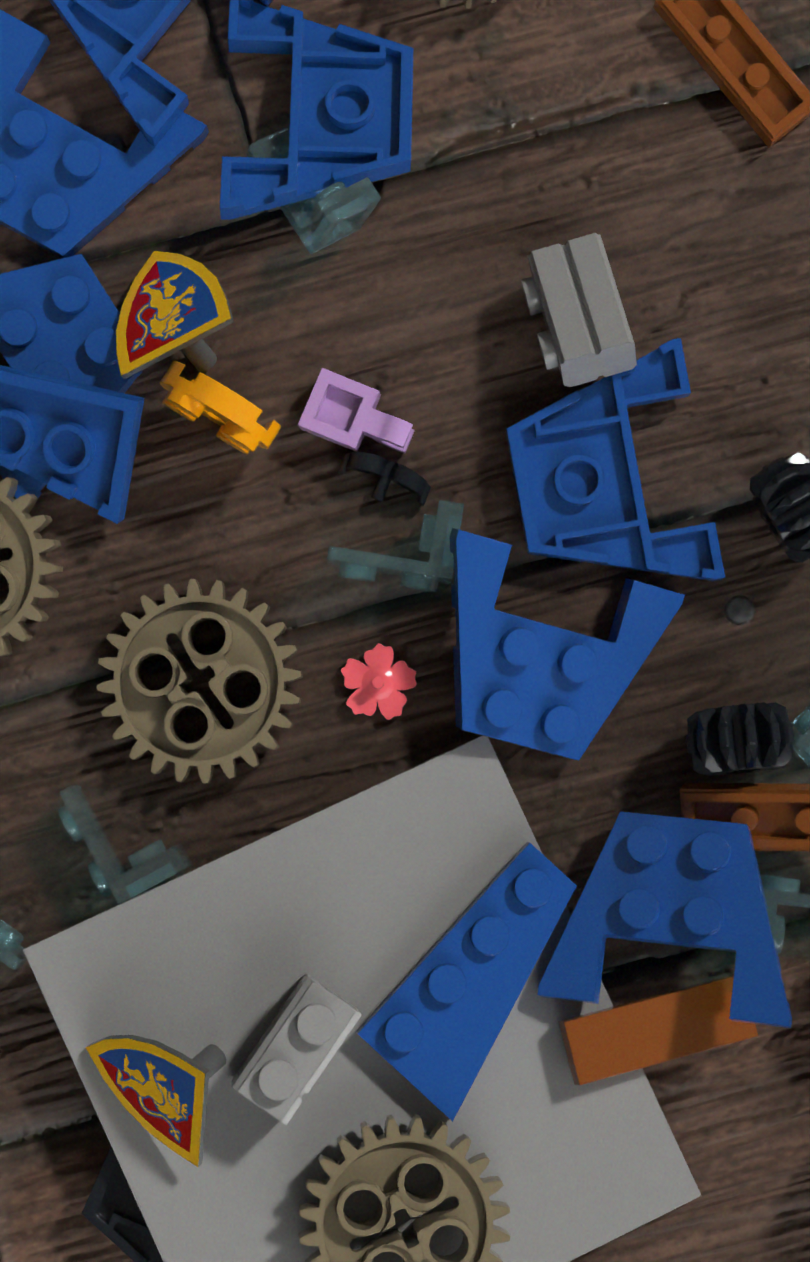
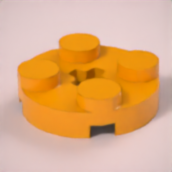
(220, 405)

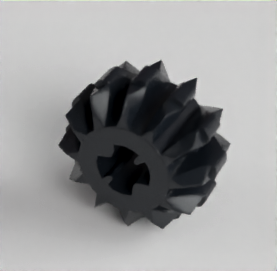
(784, 503)
(740, 739)

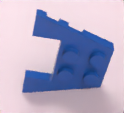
(116, 41)
(344, 109)
(54, 176)
(59, 326)
(583, 480)
(537, 679)
(677, 887)

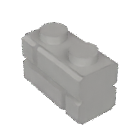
(580, 309)
(295, 1049)

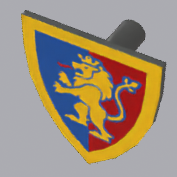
(170, 311)
(160, 1087)

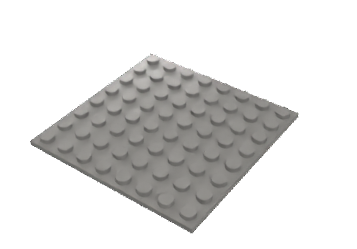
(355, 907)

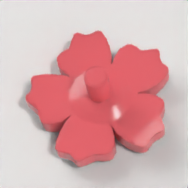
(378, 682)

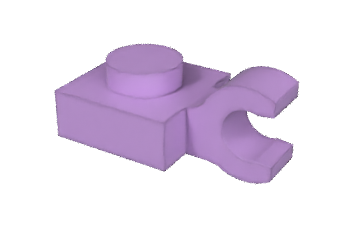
(347, 411)

